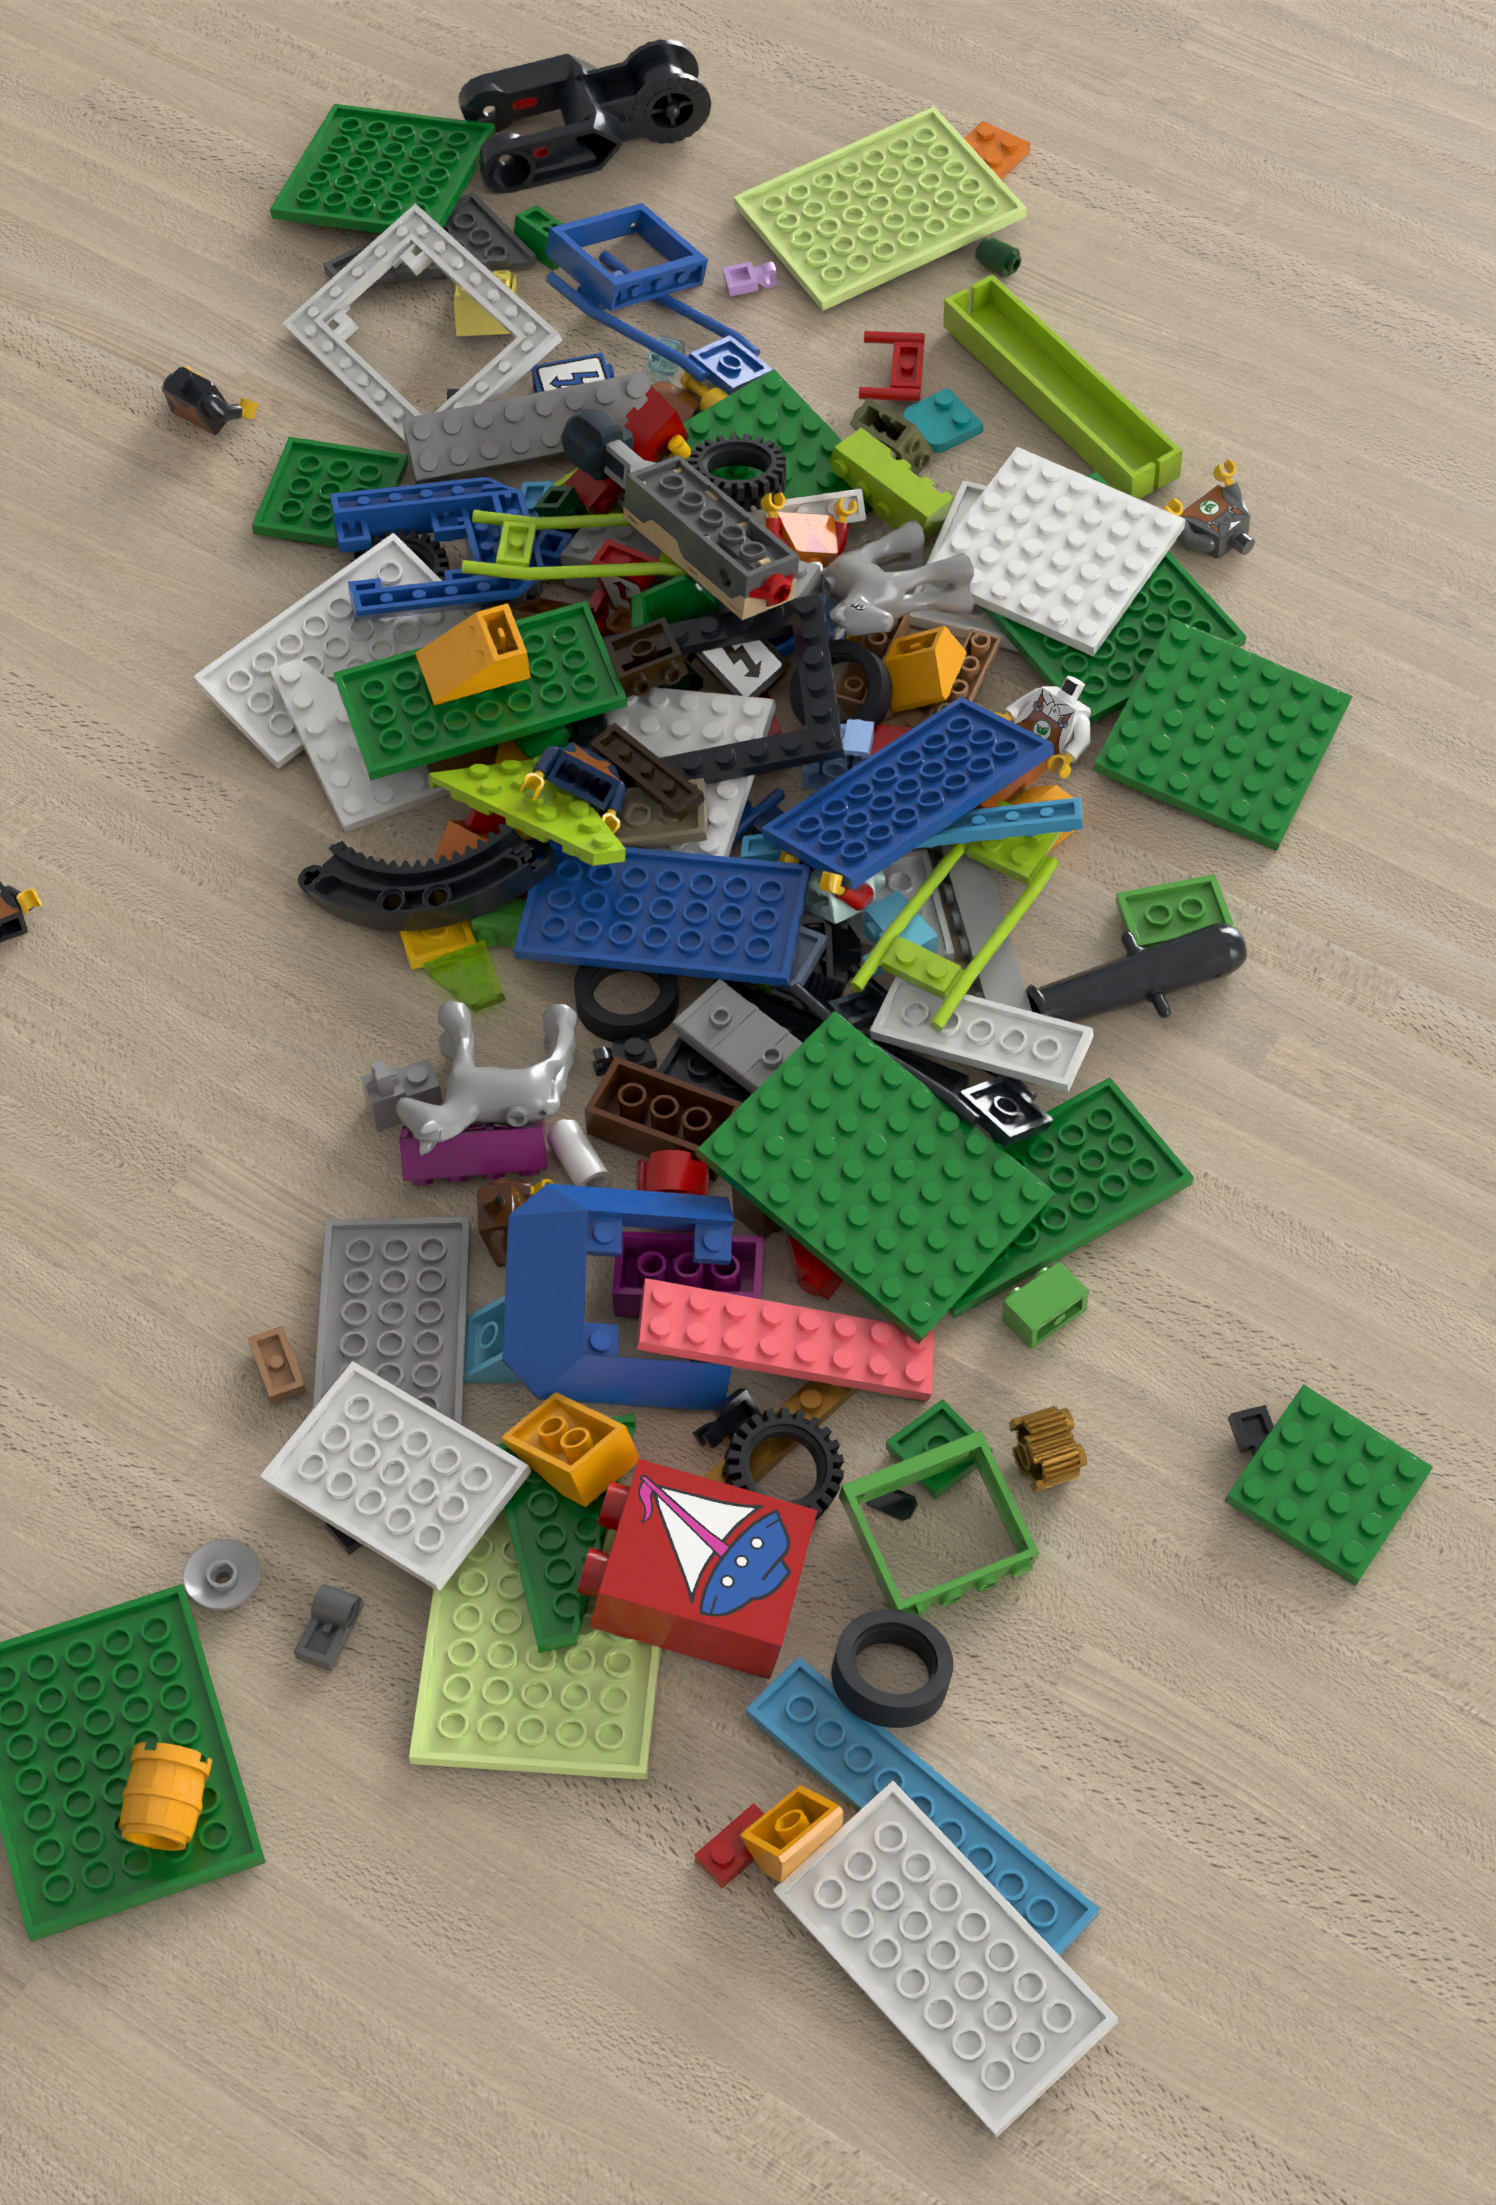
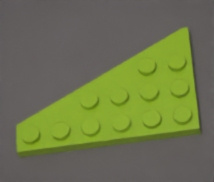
(551, 816)

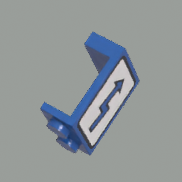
(570, 372)

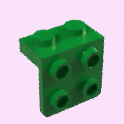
(675, 600)

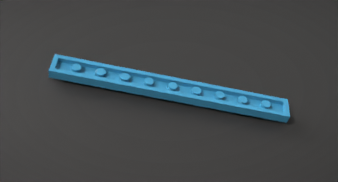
(975, 825)

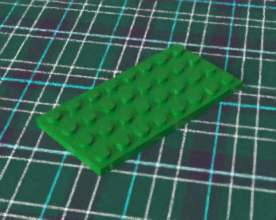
(404, 730)
(1104, 1172)

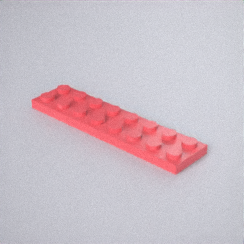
(784, 1340)

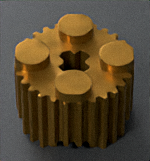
(1047, 1447)

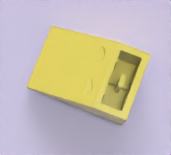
(472, 318)

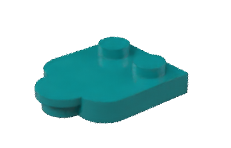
(944, 420)

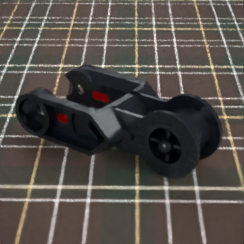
(645, 96)

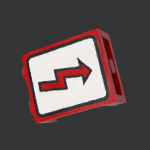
(622, 588)

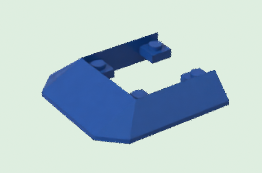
(447, 513)
(545, 1296)

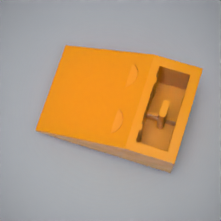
(475, 656)

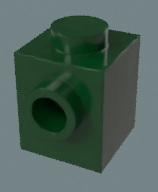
(561, 502)

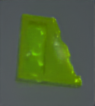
(468, 976)

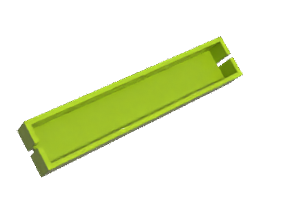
(1062, 388)

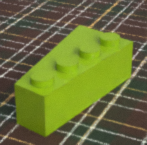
(890, 484)

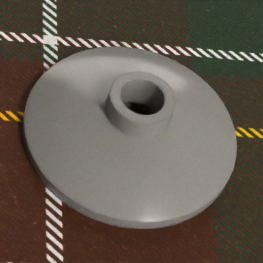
(220, 1560)

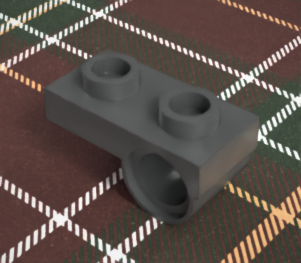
(331, 1623)

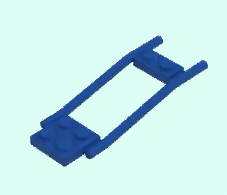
(725, 363)

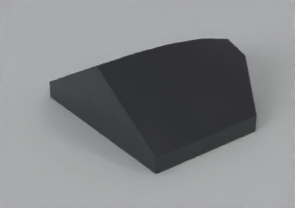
(842, 947)

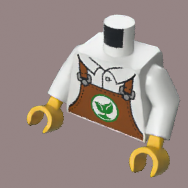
(1057, 718)

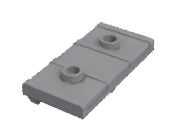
(735, 1035)

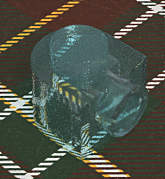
(662, 365)

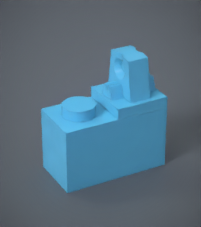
(883, 912)

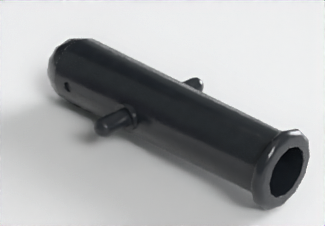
(1143, 974)

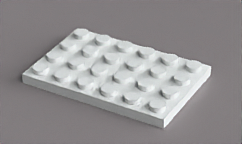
(396, 1475)

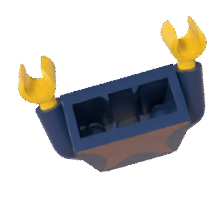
(582, 775)

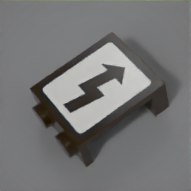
(745, 668)

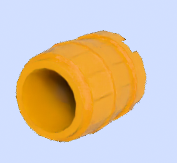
(163, 1796)

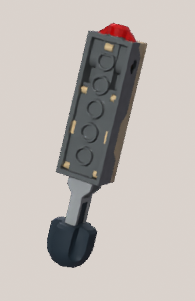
(687, 517)

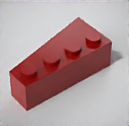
(652, 430)

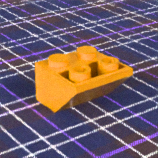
(923, 668)

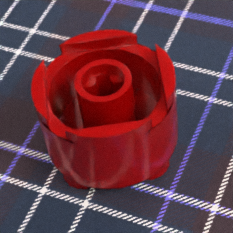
(672, 1173)

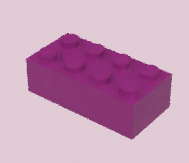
(669, 1259)

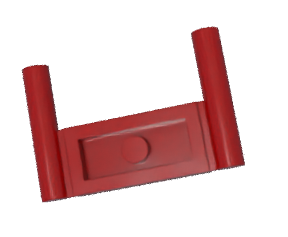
(906, 366)

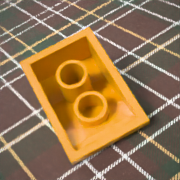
(573, 1447)

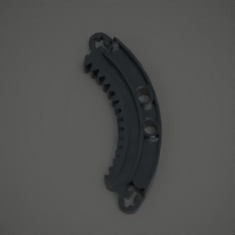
(429, 894)

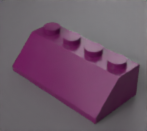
(477, 1150)

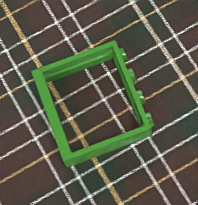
(917, 1468)

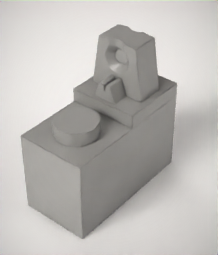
(388, 1085)

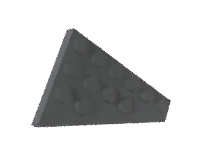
(475, 229)

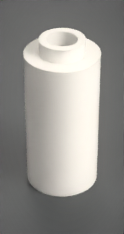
(577, 1154)

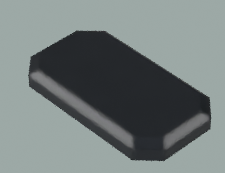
(896, 1504)

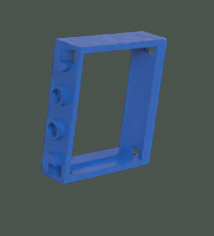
(683, 271)

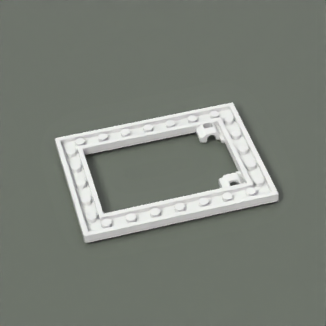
(400, 244)

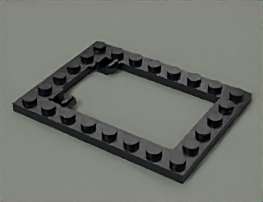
(823, 732)

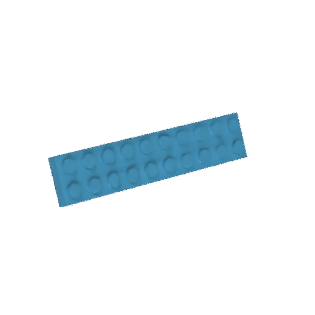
(863, 1758)

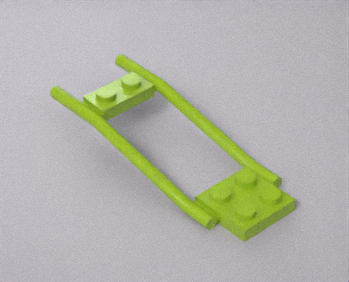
(518, 541)
(1016, 857)

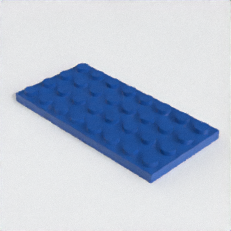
(907, 792)
(668, 915)

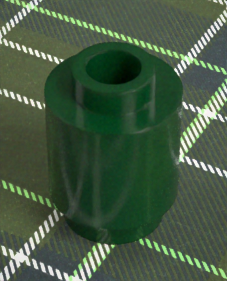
(998, 256)

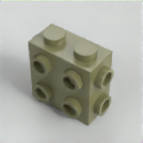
(894, 432)

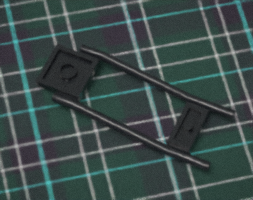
(999, 1105)

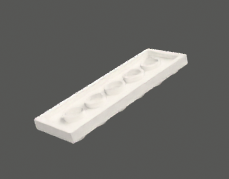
(985, 1036)

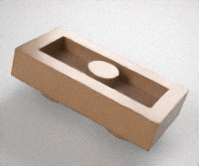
(277, 1365)

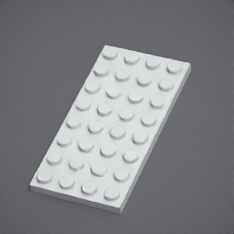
(326, 637)
(946, 1958)

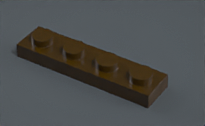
(648, 771)

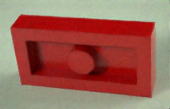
(727, 1853)

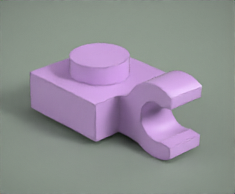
(745, 278)

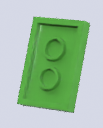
(1172, 909)

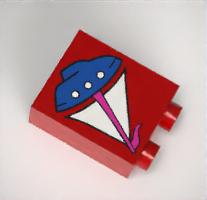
(698, 1567)

